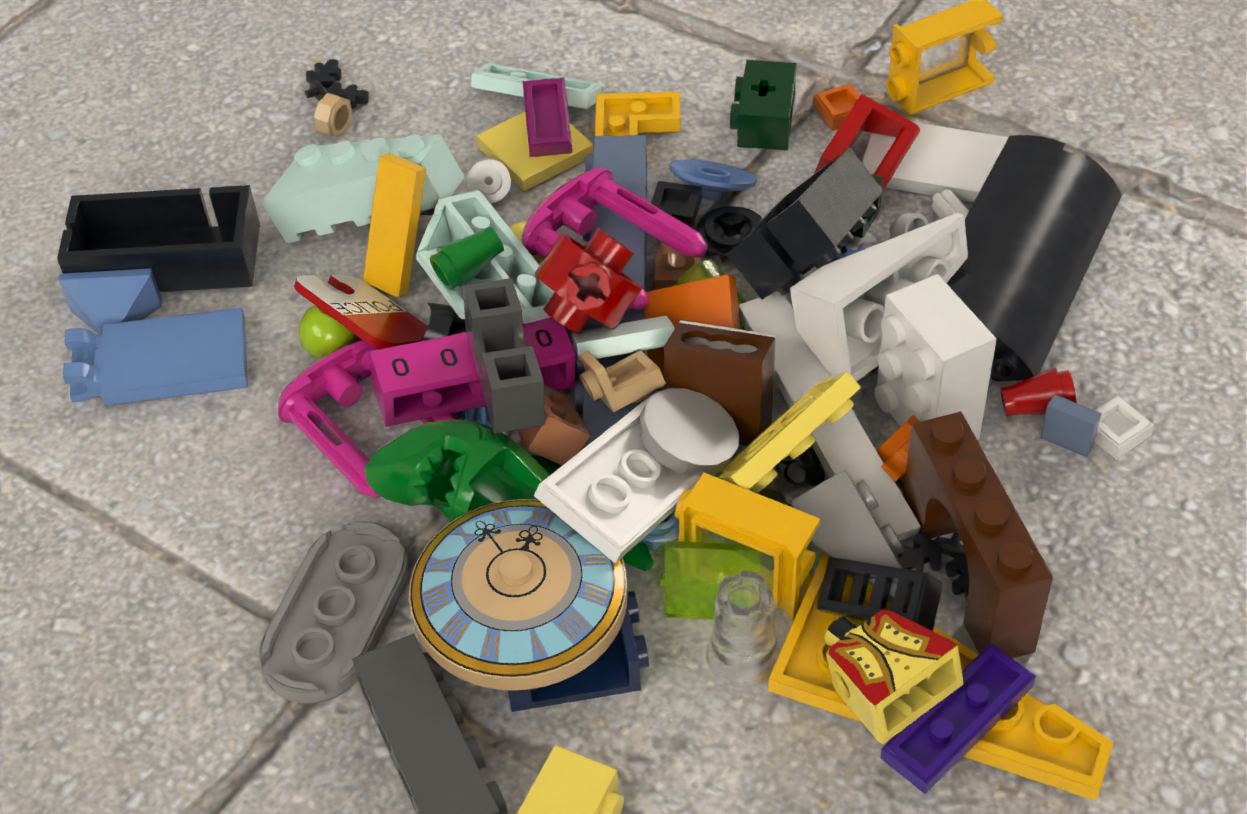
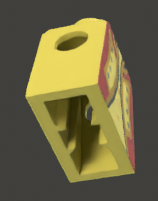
(890, 670)

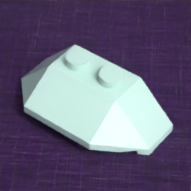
(469, 214)

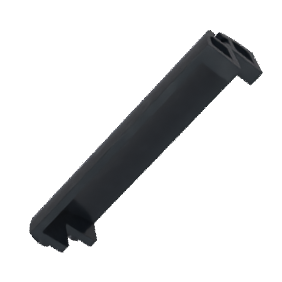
(1032, 247)

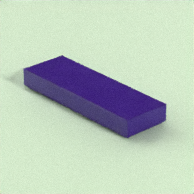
(954, 725)

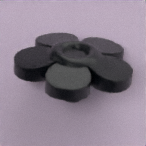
(803, 468)

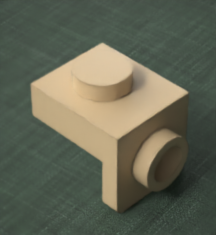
(622, 382)

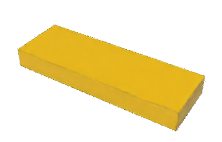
(394, 224)

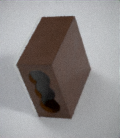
(729, 368)

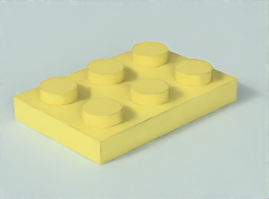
(791, 432)

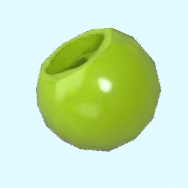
(322, 333)

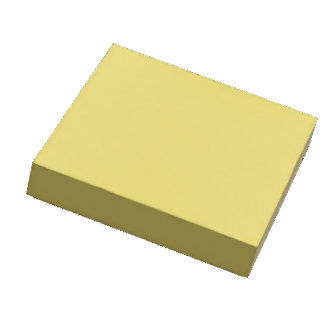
(509, 145)

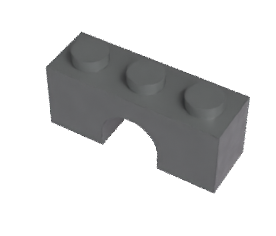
(503, 363)

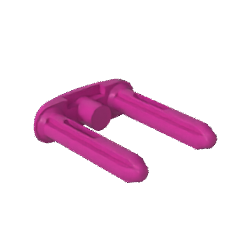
(573, 207)
(334, 376)

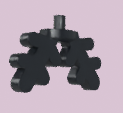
(323, 82)
(931, 551)

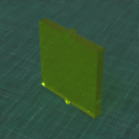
(696, 572)

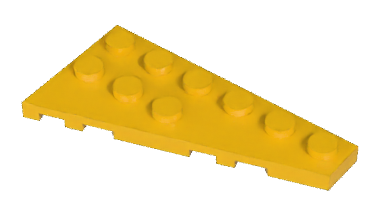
(1027, 741)

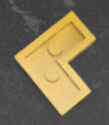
(637, 113)

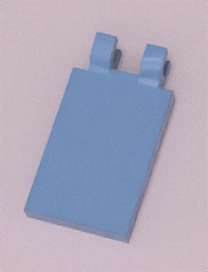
(158, 358)

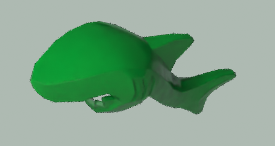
(461, 469)

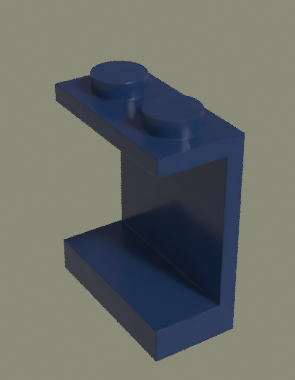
(611, 674)

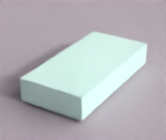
(625, 338)

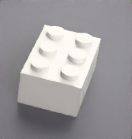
(933, 355)

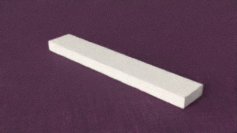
(839, 444)

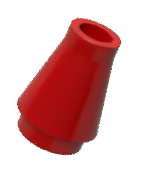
(1036, 392)

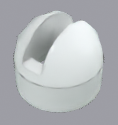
(906, 223)

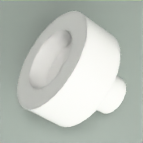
(497, 187)

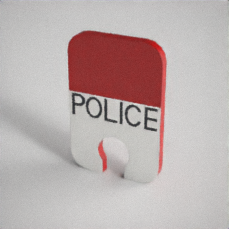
(362, 310)

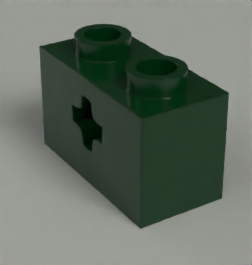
(764, 104)

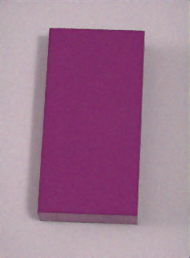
(547, 117)

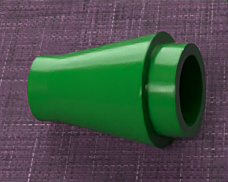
(464, 258)

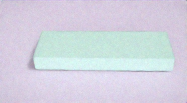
(509, 81)

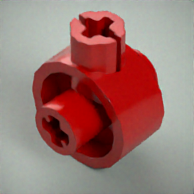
(588, 281)

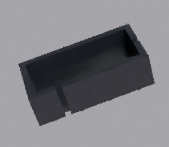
(807, 226)
(166, 234)

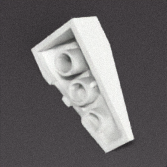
(844, 301)

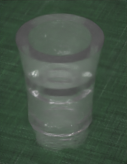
(743, 631)

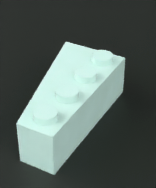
(339, 182)

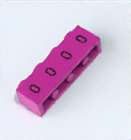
(442, 378)

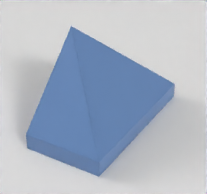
(111, 296)

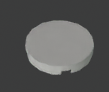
(688, 431)

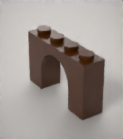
(957, 490)

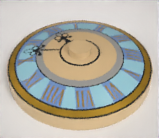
(515, 597)

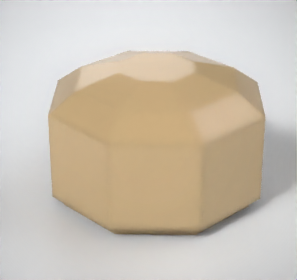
(332, 114)

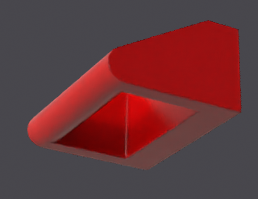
(874, 118)

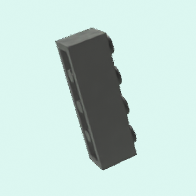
(423, 731)

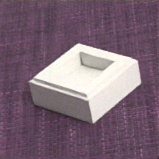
(1121, 427)

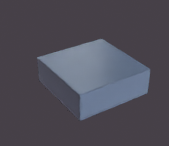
(1070, 425)

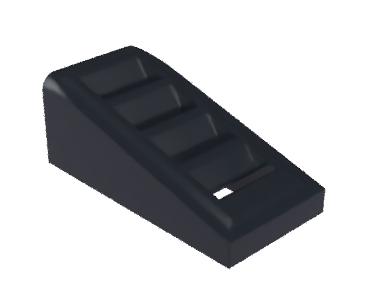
(915, 595)

